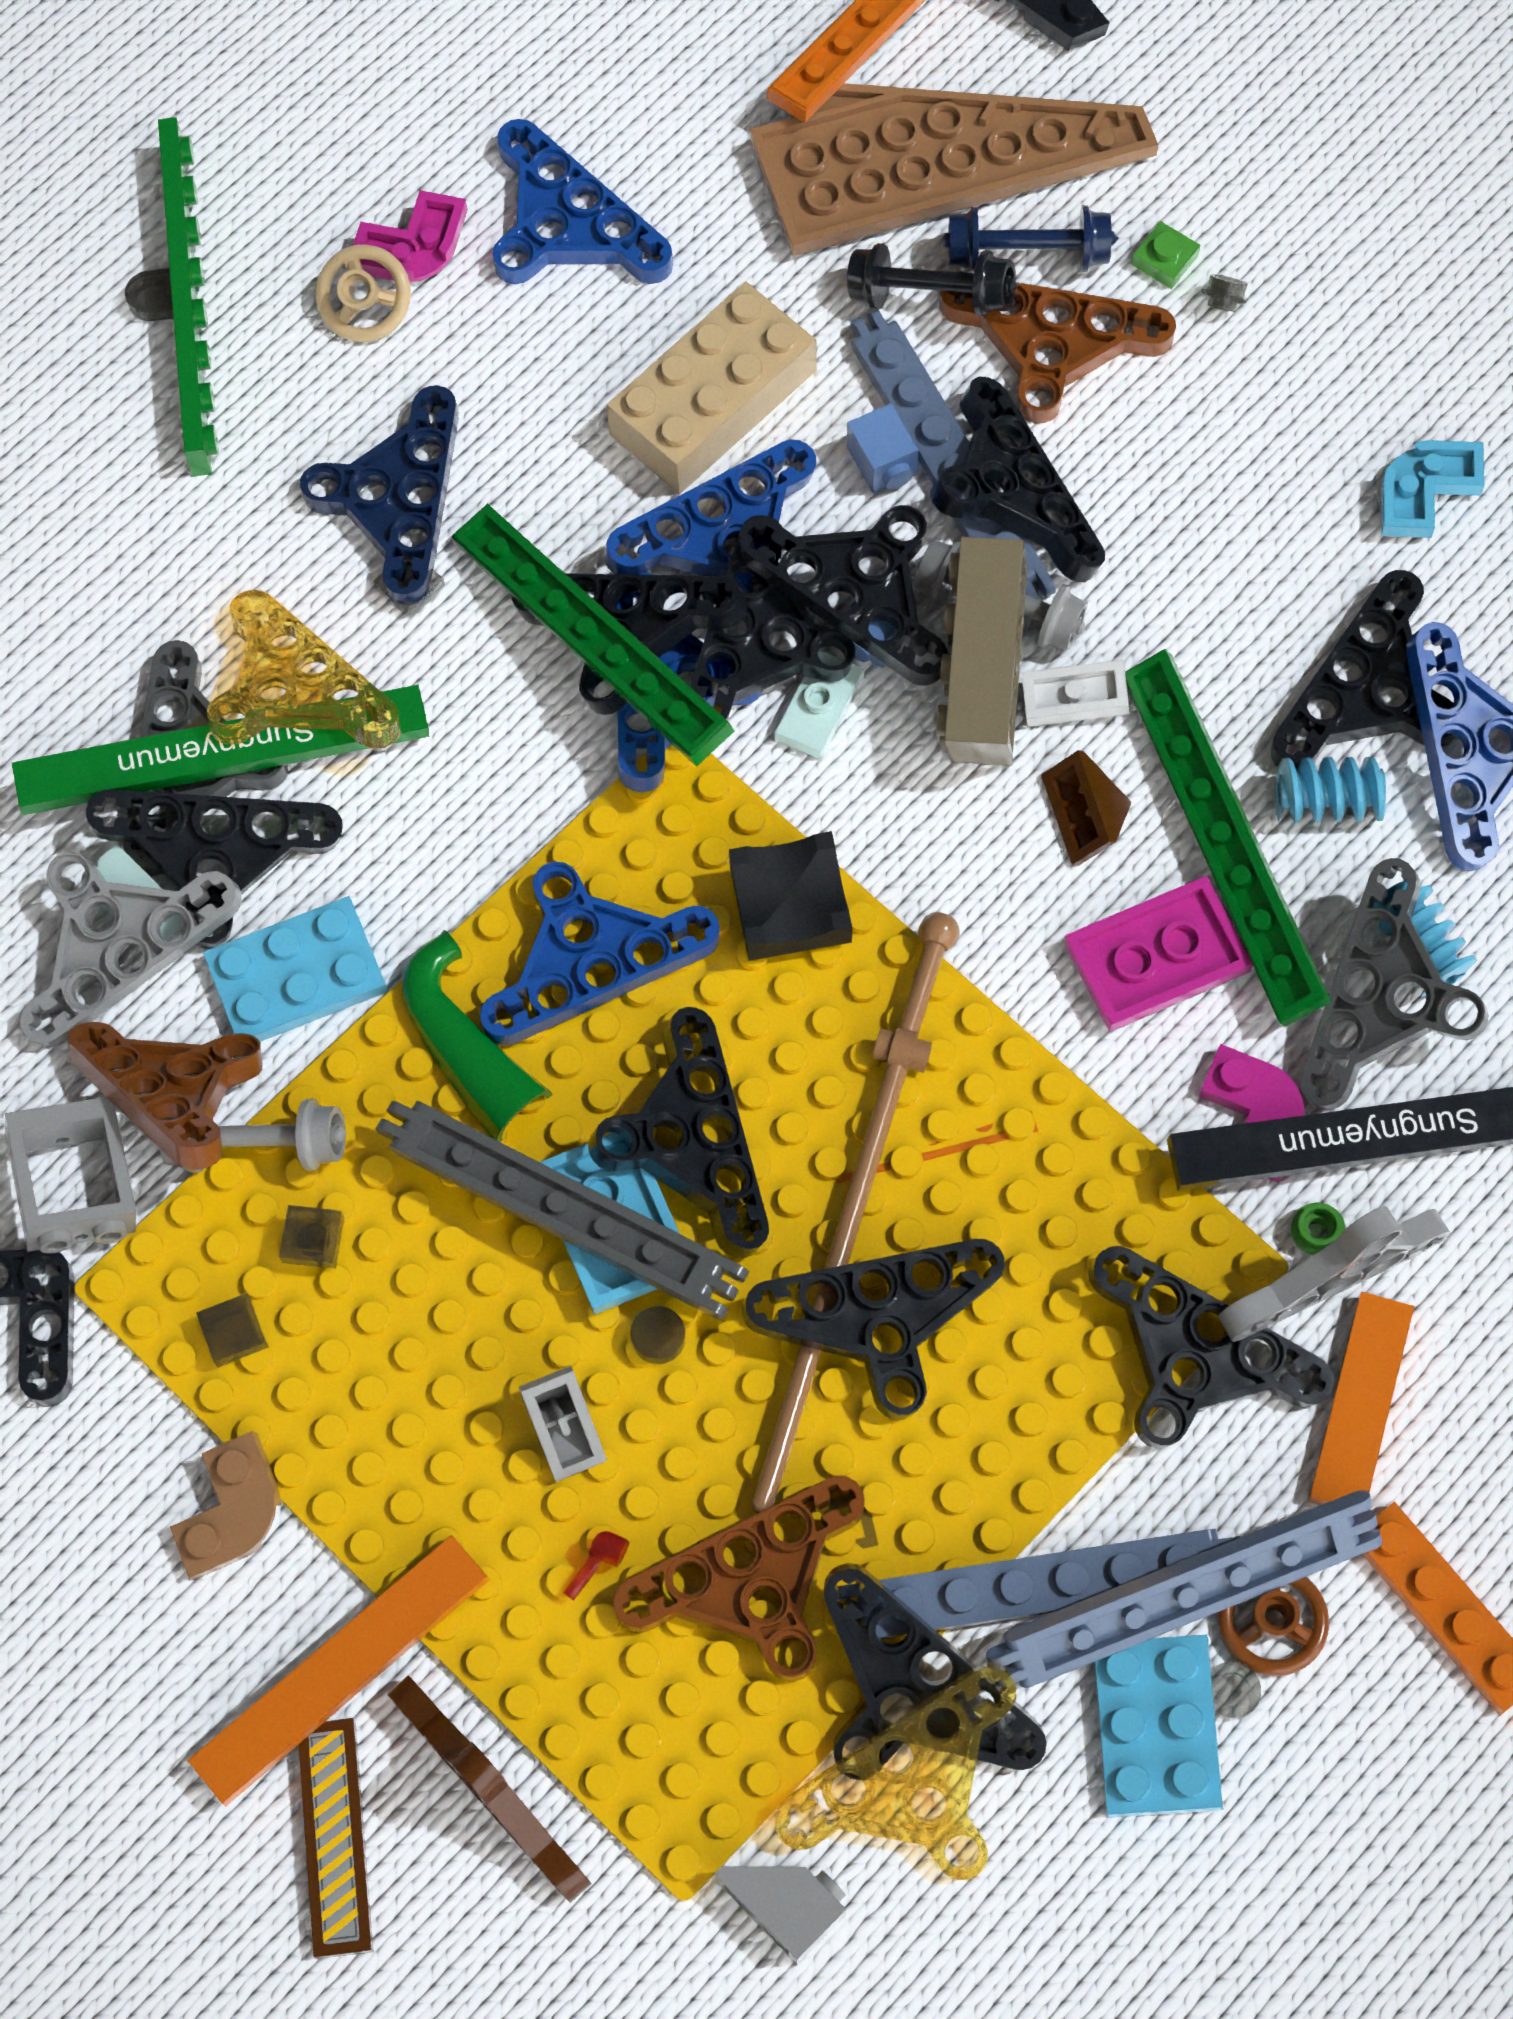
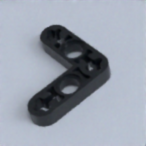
(23, 1289)

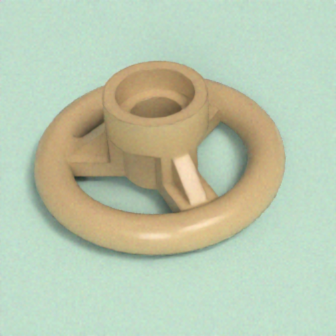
(346, 287)

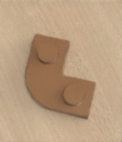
(245, 1510)

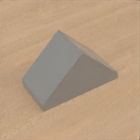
(562, 1423)

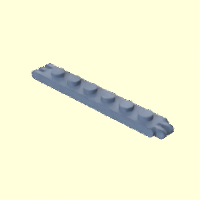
(939, 438)
(1029, 1583)
(1188, 1590)

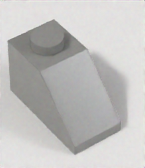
(786, 1903)

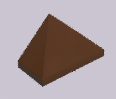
(1085, 806)

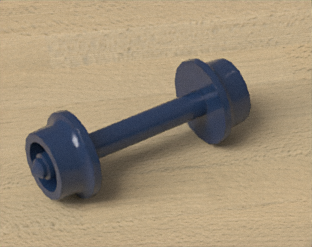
(1092, 239)

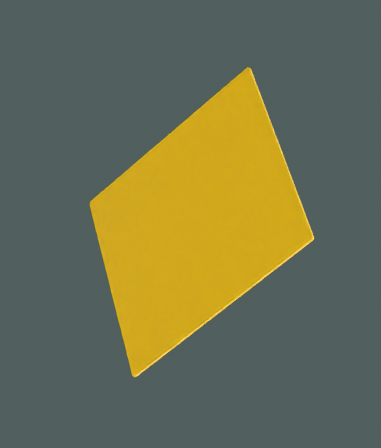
(403, 1367)

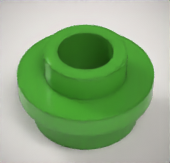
(1320, 1214)

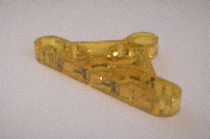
(307, 695)
(888, 1795)

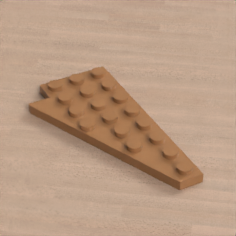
(914, 154)

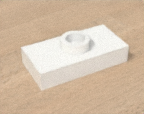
(1075, 693)

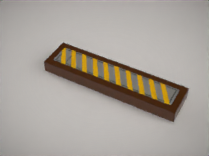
(335, 1841)

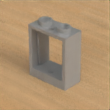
(65, 1126)

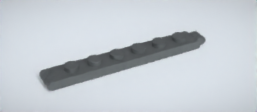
(562, 1207)

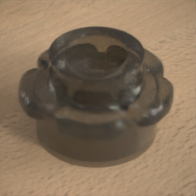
(1225, 292)

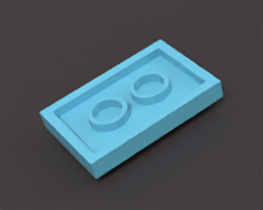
(296, 971)
(635, 1189)
(1159, 1728)

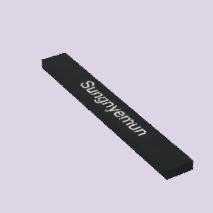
(1341, 1138)

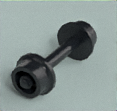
(872, 276)

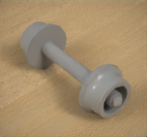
(1060, 619)
(317, 1135)

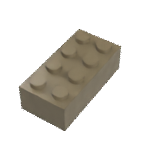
(986, 650)

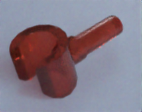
(605, 1548)

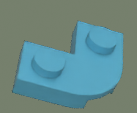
(1418, 475)

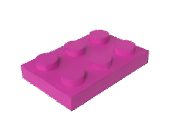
(1158, 953)

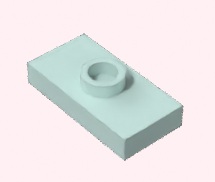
(818, 709)

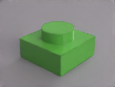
(1166, 255)

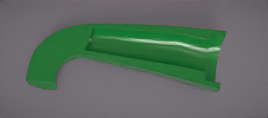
(475, 1066)

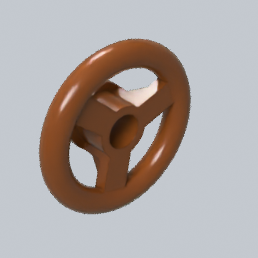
(1311, 1640)

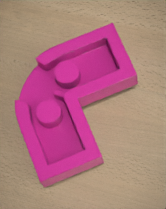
(425, 244)
(1251, 1088)

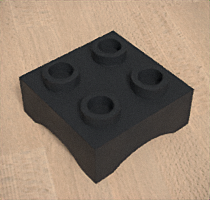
(790, 897)

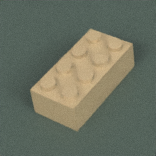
(712, 387)

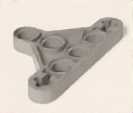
(96, 954)
(1359, 1253)

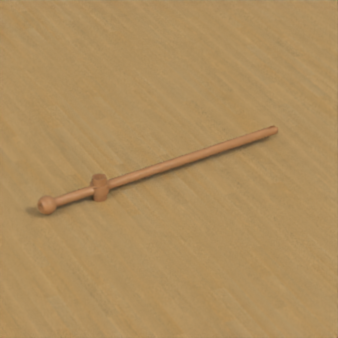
(901, 1052)

